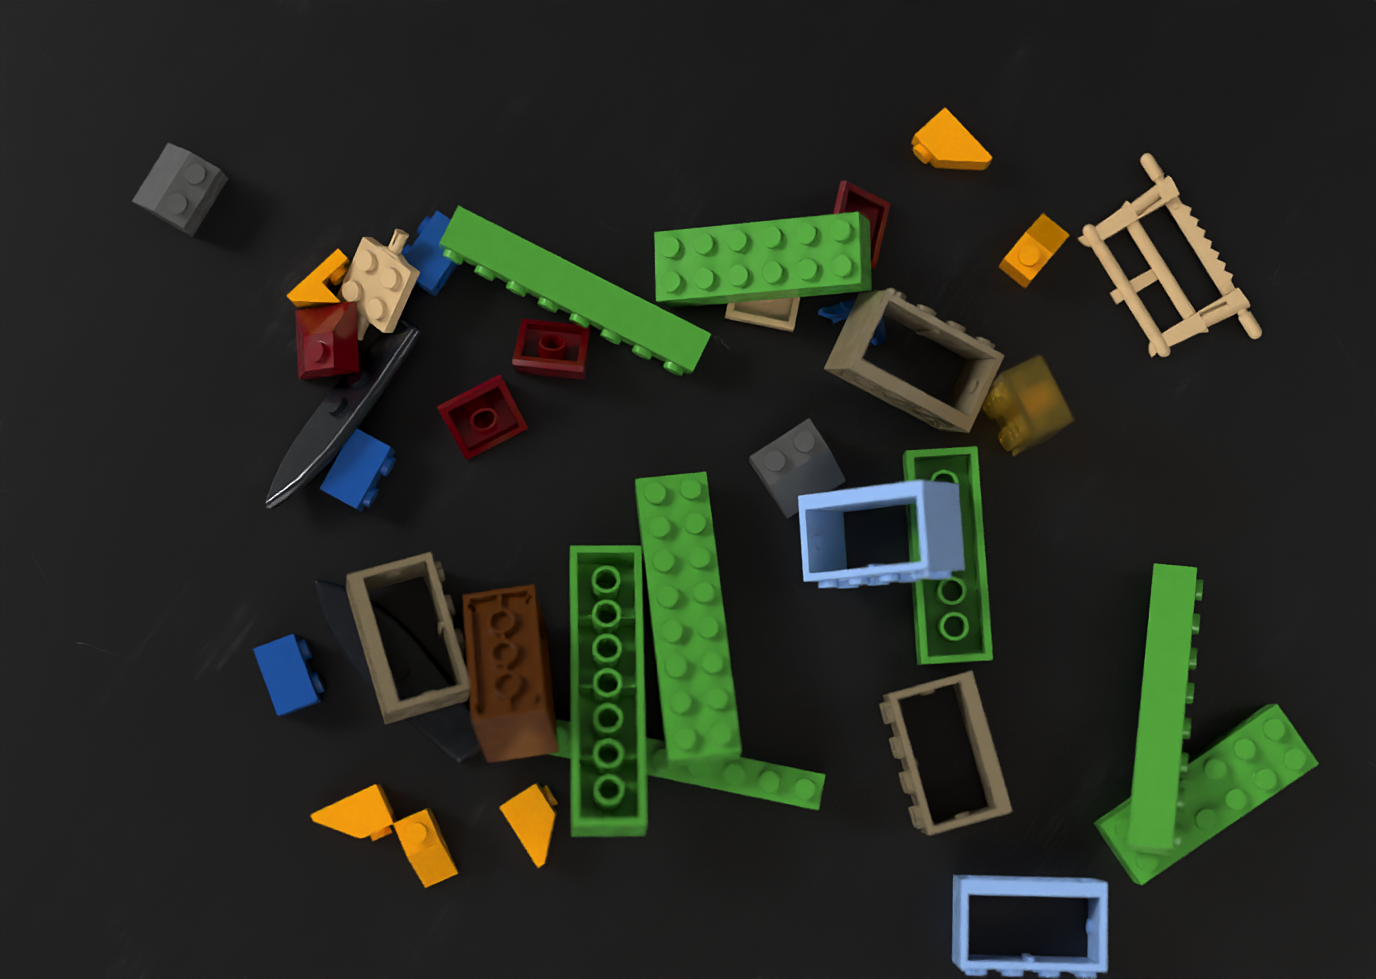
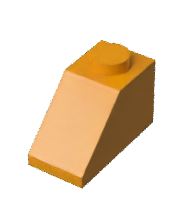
(949, 145)
(1033, 250)
(360, 814)
(533, 820)
(426, 847)

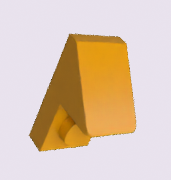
(314, 288)

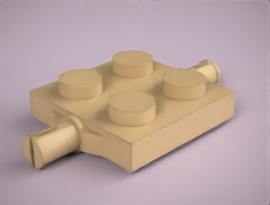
(379, 283)

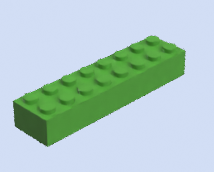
(687, 619)
(607, 692)

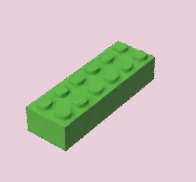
(763, 260)
(953, 611)
(1219, 786)

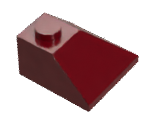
(327, 340)

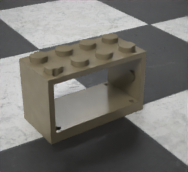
(972, 383)
(357, 586)
(980, 744)

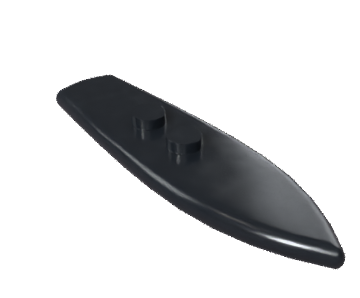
(342, 412)
(411, 668)

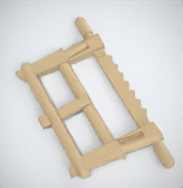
(1128, 217)

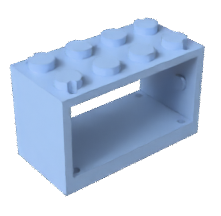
(825, 536)
(1031, 886)

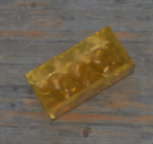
(1026, 406)

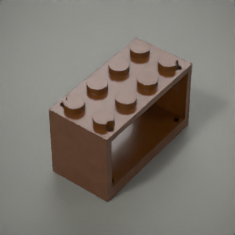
(510, 673)

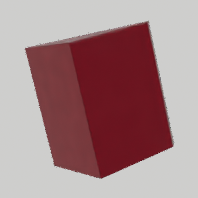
(875, 209)
(552, 349)
(482, 417)

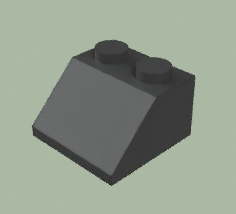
(180, 188)
(797, 466)

